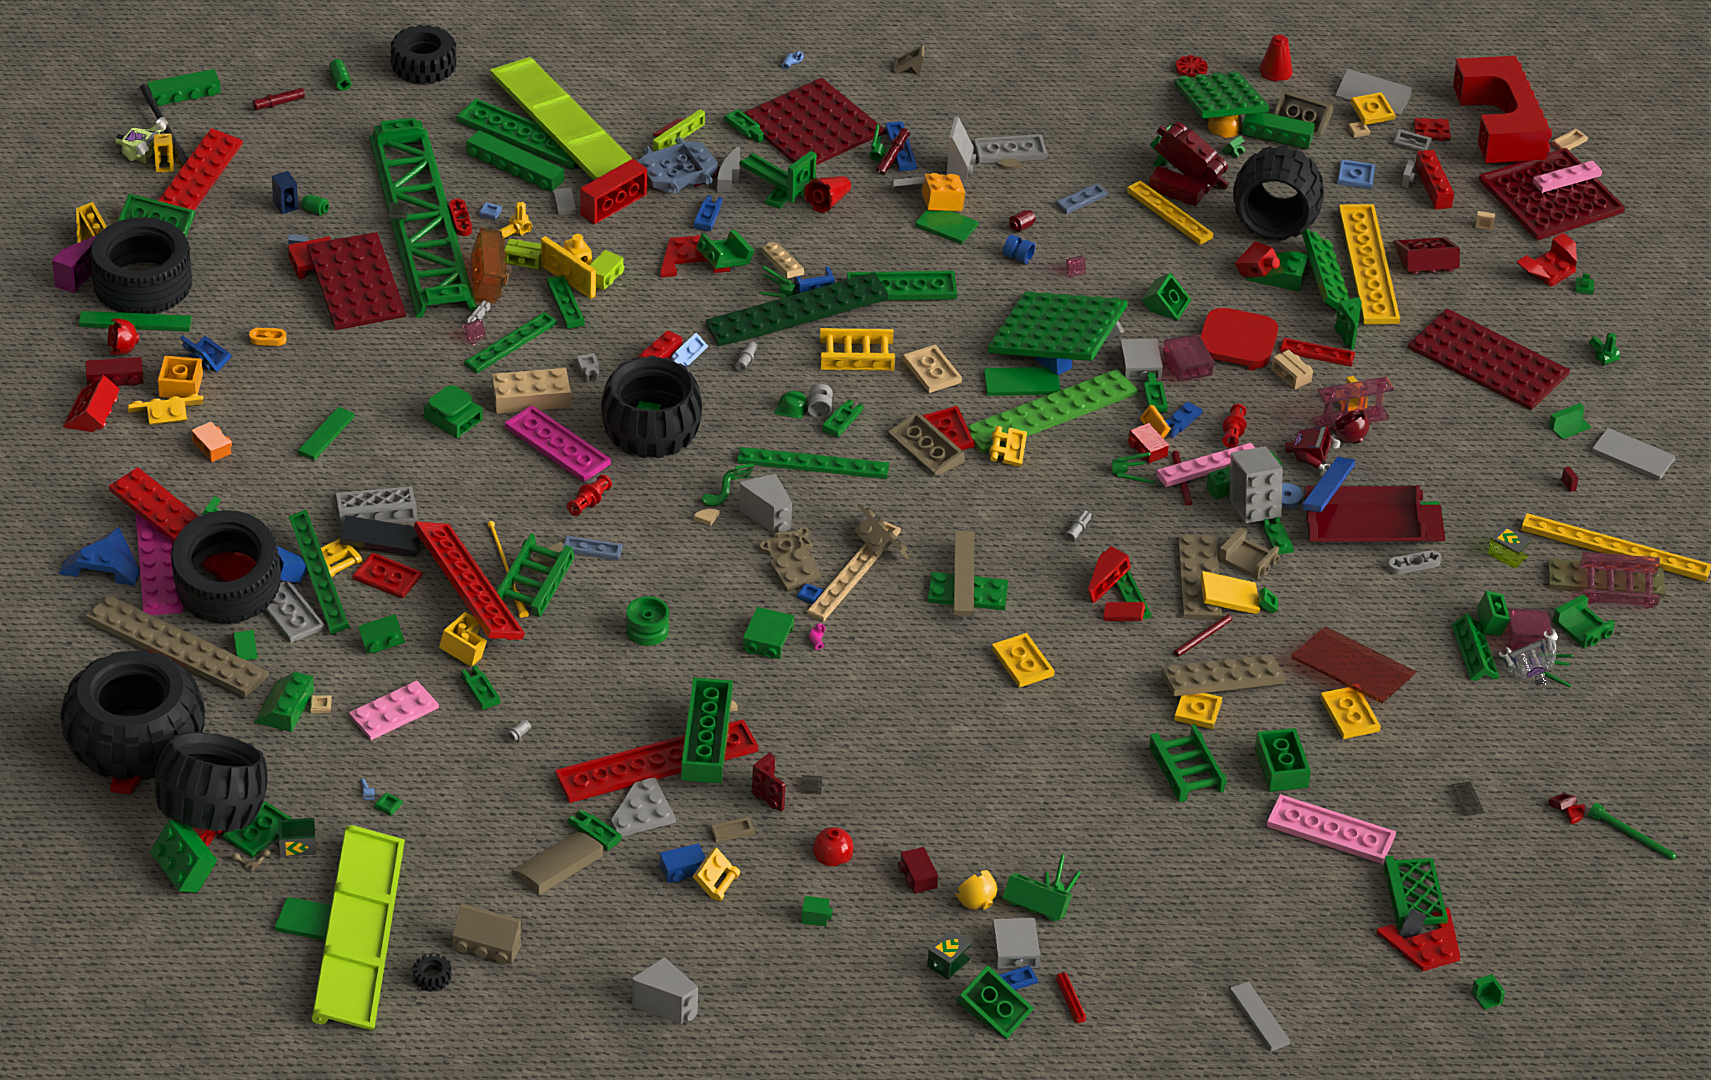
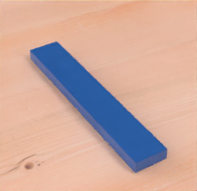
(1328, 484)

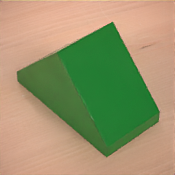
(245, 644)

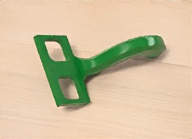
(715, 500)

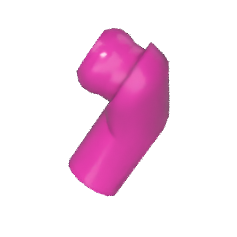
(816, 634)

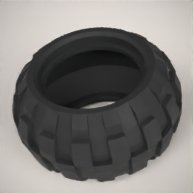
(125, 682)

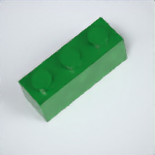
(1037, 896)

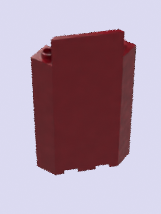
(1375, 516)

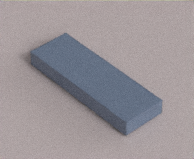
(1081, 198)
(594, 548)

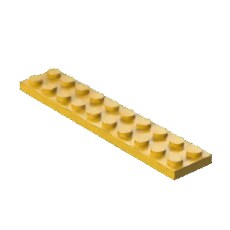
(1369, 264)

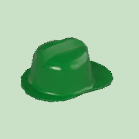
(792, 405)

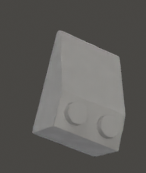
(960, 152)

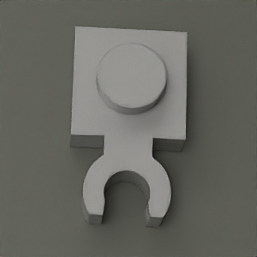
(1408, 175)
(589, 365)

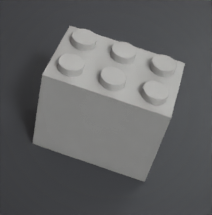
(1255, 484)

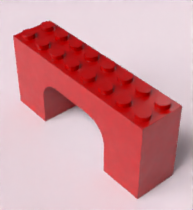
(1501, 82)

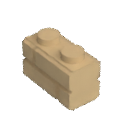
(1292, 369)

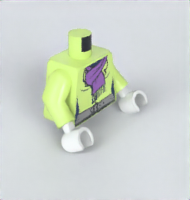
(140, 142)

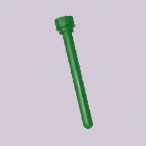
(1598, 812)

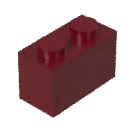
(918, 870)

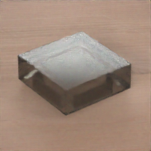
(398, 210)
(811, 784)

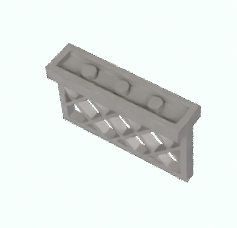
(386, 510)

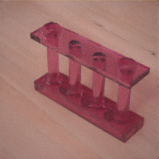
(1353, 390)
(1624, 563)

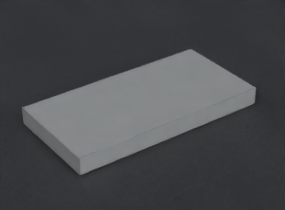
(1010, 147)
(1633, 454)
(293, 613)

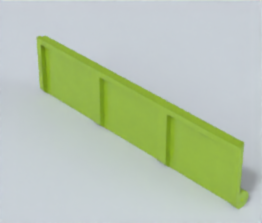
(560, 117)
(358, 928)

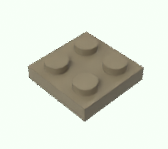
(795, 569)

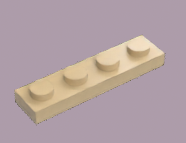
(782, 260)

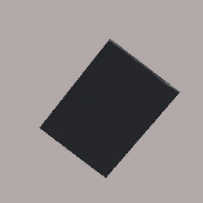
(1412, 924)

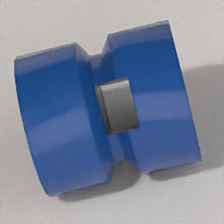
(1017, 248)

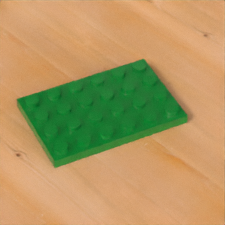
(1221, 94)

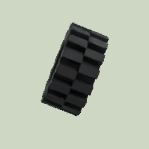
(432, 981)

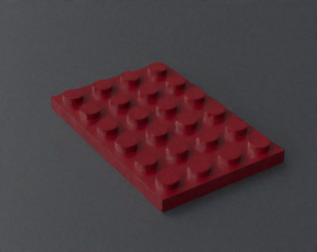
(356, 280)

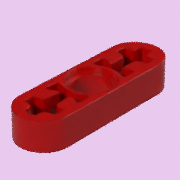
(463, 212)

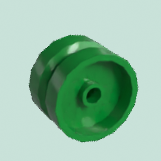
(647, 621)

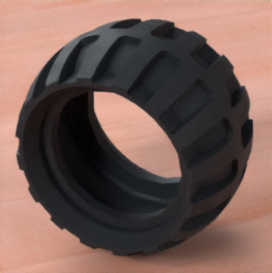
(651, 431)
(210, 781)

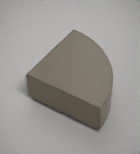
(1009, 164)

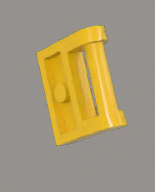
(334, 552)
(711, 870)

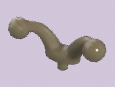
(254, 864)

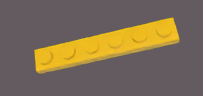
(1170, 212)

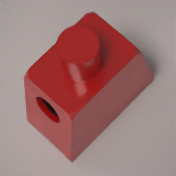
(1257, 260)

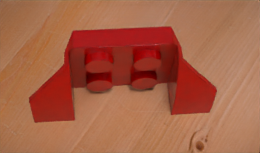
(1554, 264)

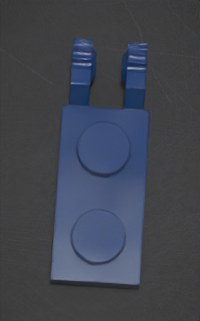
(708, 213)
(1183, 418)

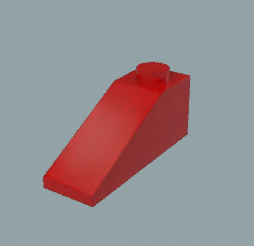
(1108, 570)

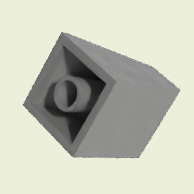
(766, 503)
(665, 992)

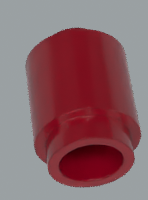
(1022, 220)

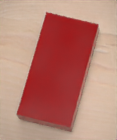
(1124, 611)

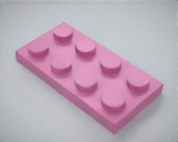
(393, 710)

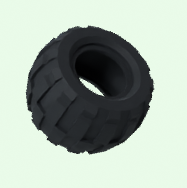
(1273, 215)

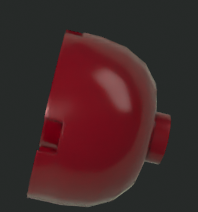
(1352, 427)

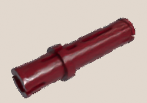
(273, 100)
(896, 145)

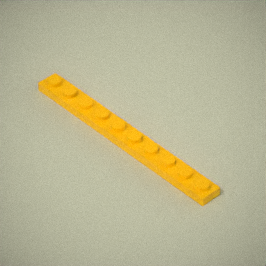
(1611, 545)

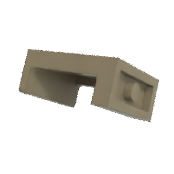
(1247, 555)

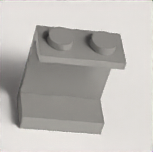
(1140, 358)
(1016, 943)

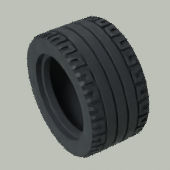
(135, 242)
(217, 534)

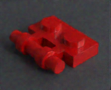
(1433, 128)

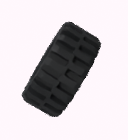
(423, 54)

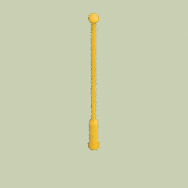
(520, 605)

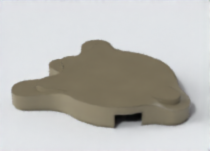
(786, 542)

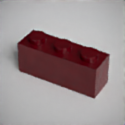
(1177, 186)
(119, 371)

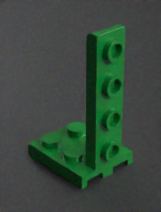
(793, 182)

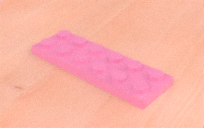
(1331, 829)

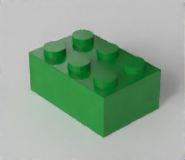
(1282, 759)
(183, 856)

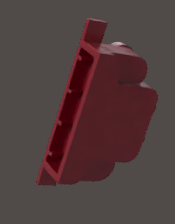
(1192, 155)

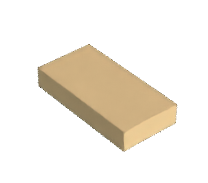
(1569, 140)

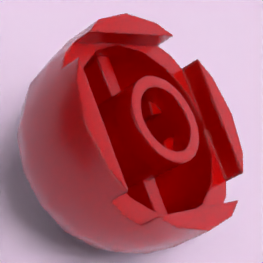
(122, 337)
(833, 846)

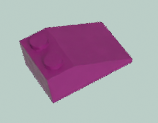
(73, 266)

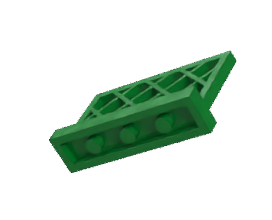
(1400, 905)

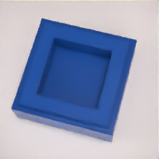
(809, 593)

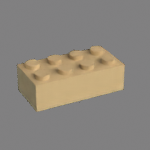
(538, 388)

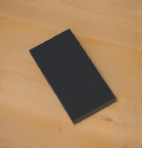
(379, 535)

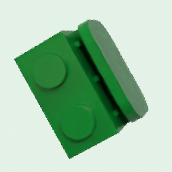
(453, 411)

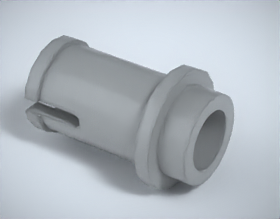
(514, 733)

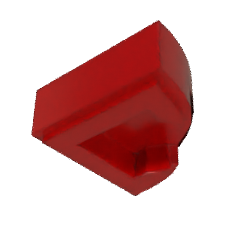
(1575, 813)

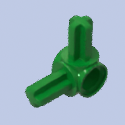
(1606, 352)

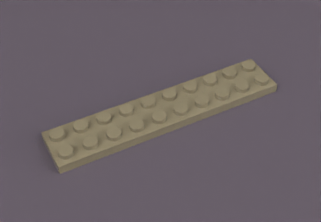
(184, 648)

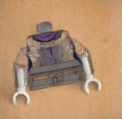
(1532, 659)

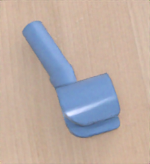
(367, 791)

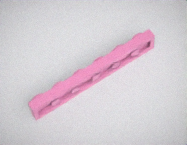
(1197, 467)

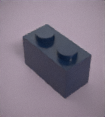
(285, 192)

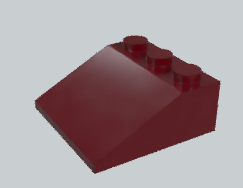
(1428, 254)

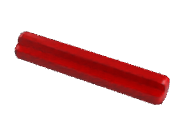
(1070, 997)

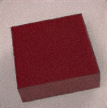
(1569, 479)
(1562, 801)

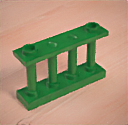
(546, 589)
(1174, 775)

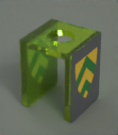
(1508, 546)

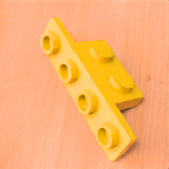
(166, 410)

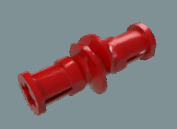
(1234, 425)
(589, 495)

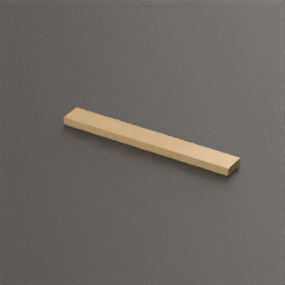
(846, 580)

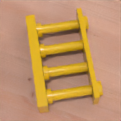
(857, 361)

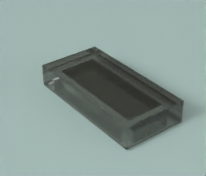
(1467, 798)

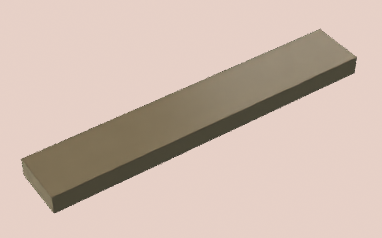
(964, 573)

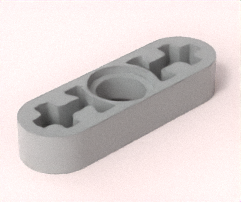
(1426, 560)

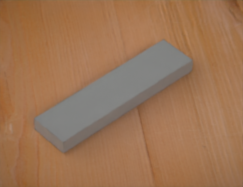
(1260, 1016)

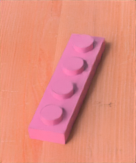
(1567, 176)

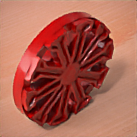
(1191, 65)

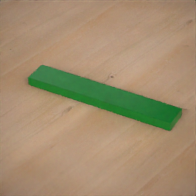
(140, 321)
(510, 342)

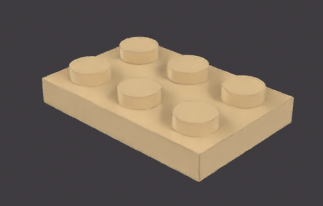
(932, 368)

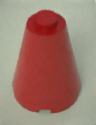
(1277, 60)
(826, 192)

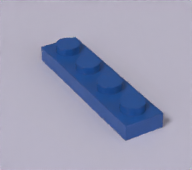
(905, 158)

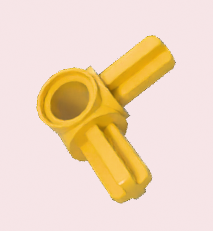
(518, 223)

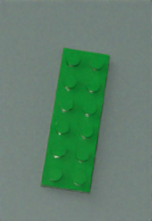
(1325, 268)
(916, 284)

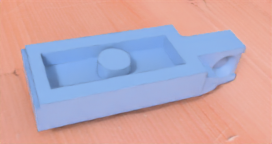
(689, 350)

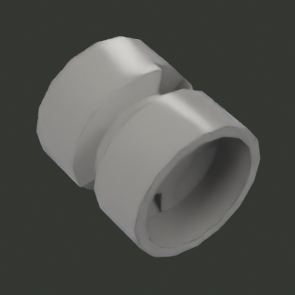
(820, 400)

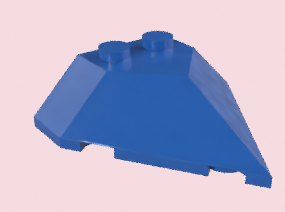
(105, 554)

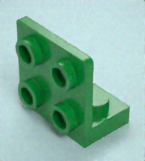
(1347, 320)

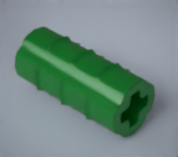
(340, 74)

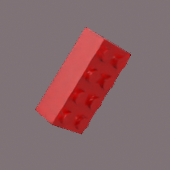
(613, 191)

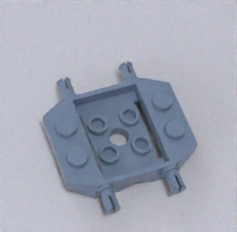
(672, 170)

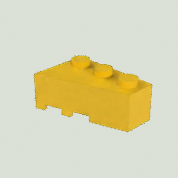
(88, 222)

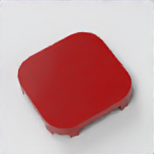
(1240, 337)

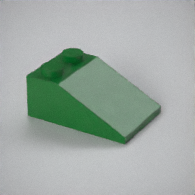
(1288, 274)
(994, 1002)

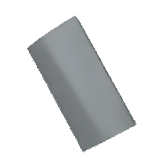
(1360, 84)

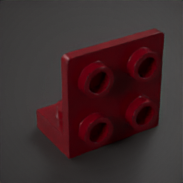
(766, 785)

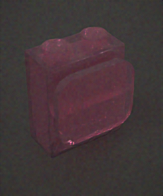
(1187, 357)
(1527, 627)

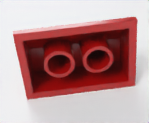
(92, 406)

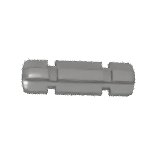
(479, 312)

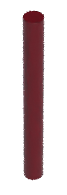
(1184, 487)
(1203, 635)

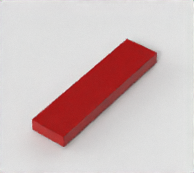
(1318, 352)

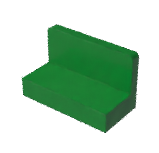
(1569, 421)

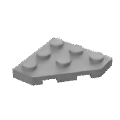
(643, 809)

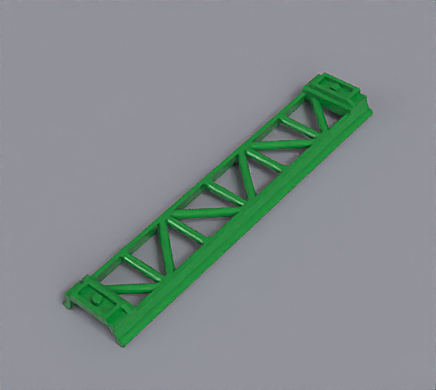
(393, 134)

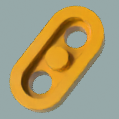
(268, 336)

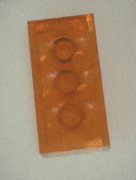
(488, 266)

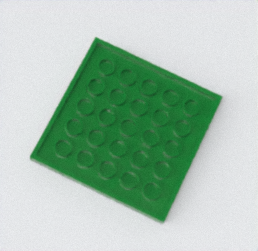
(1057, 326)

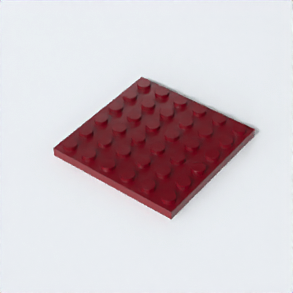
(813, 120)
(1552, 210)

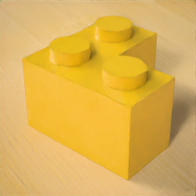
(463, 641)

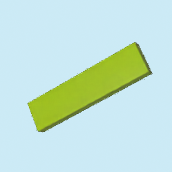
(681, 130)

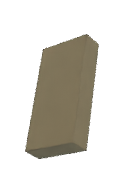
(732, 829)

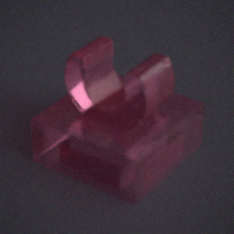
(1075, 266)
(475, 331)

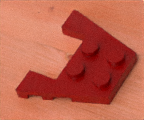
(681, 251)
(1426, 949)

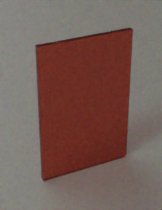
(1353, 664)

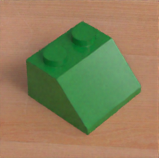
(1166, 297)

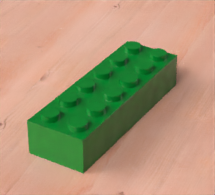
(707, 730)

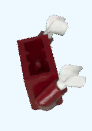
(1313, 446)

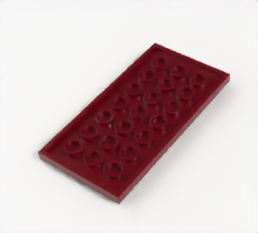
(1489, 359)

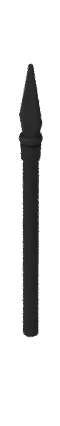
(178, 151)

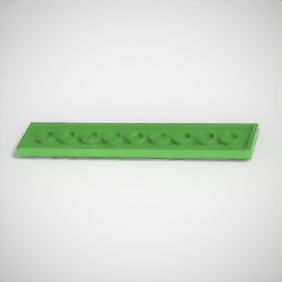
(1055, 408)

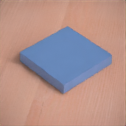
(1356, 174)

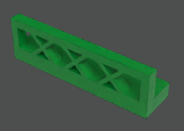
(1474, 648)

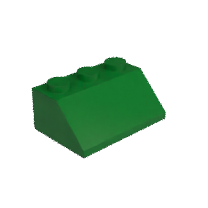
(286, 702)

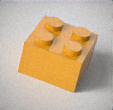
(943, 192)
(180, 376)

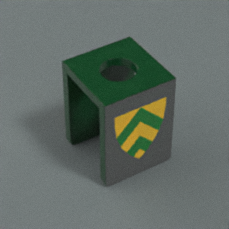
(297, 837)
(948, 954)

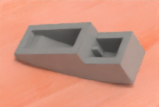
(729, 171)

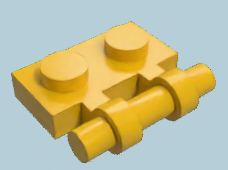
(1014, 446)

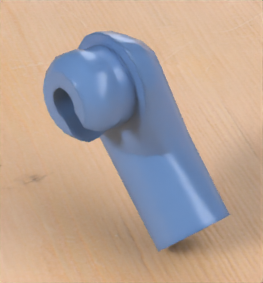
(792, 58)

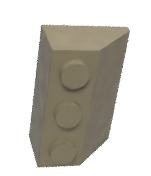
(1304, 109)
(487, 934)

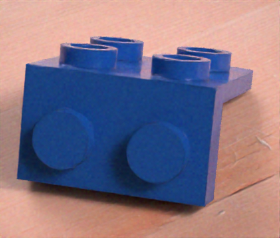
(211, 353)

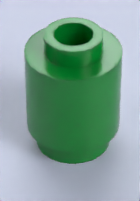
(315, 204)

